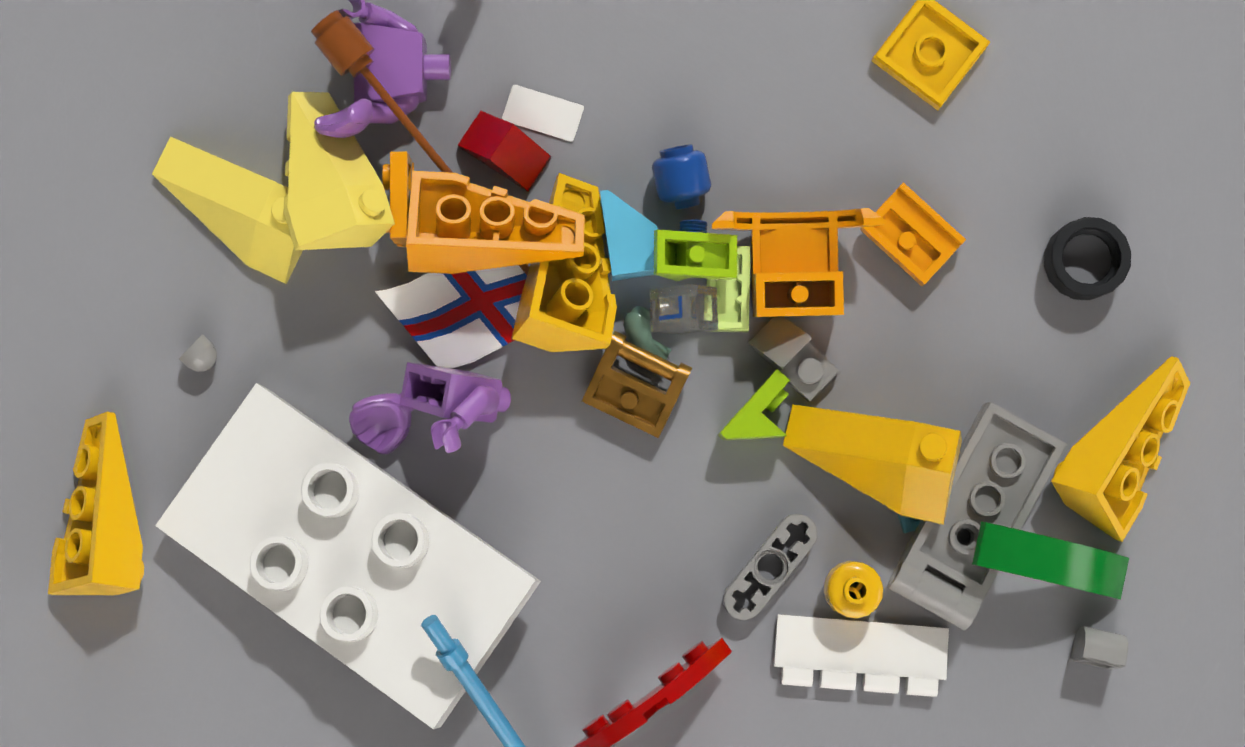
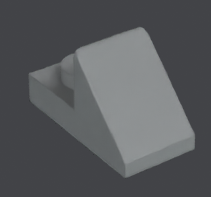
(793, 354)

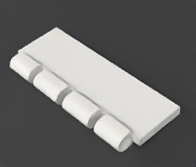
(851, 647)

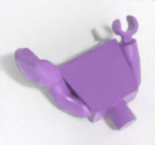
(399, 66)
(448, 393)

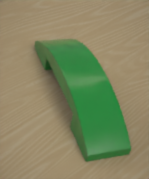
(1050, 560)

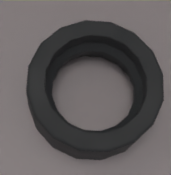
(1117, 246)

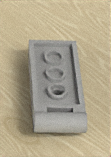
(995, 482)

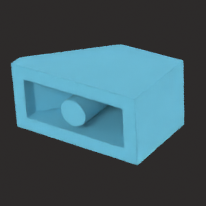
(627, 238)

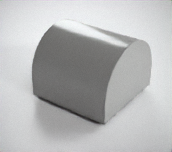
(1100, 648)

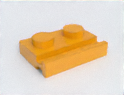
(398, 179)
(914, 235)

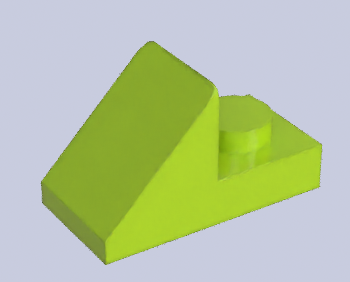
(694, 255)
(750, 421)

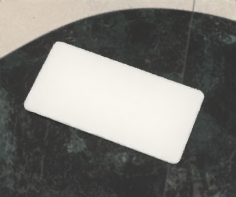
(543, 113)

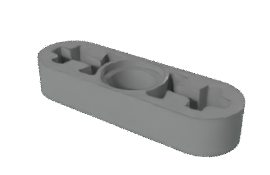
(788, 566)

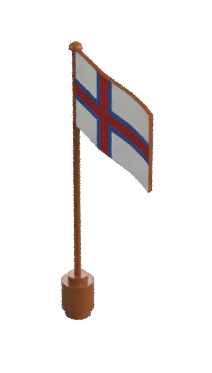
(448, 315)

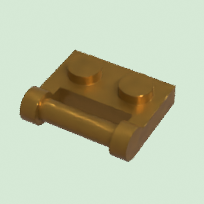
(631, 397)

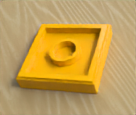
(930, 51)

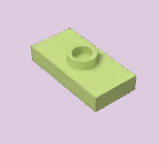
(734, 296)

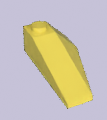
(331, 183)
(233, 205)

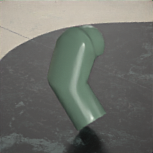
(639, 332)

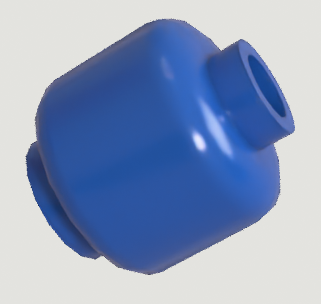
(681, 176)

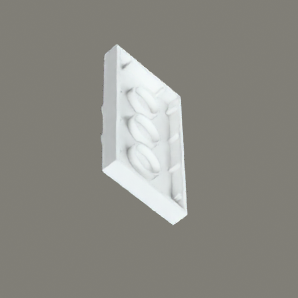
(345, 553)

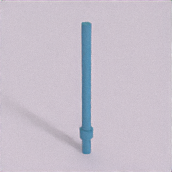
(454, 659)

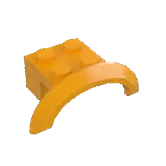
(796, 258)

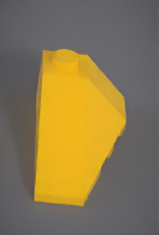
(570, 299)
(889, 459)
(1110, 462)

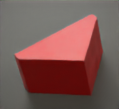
(505, 149)

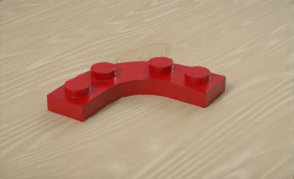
(674, 683)

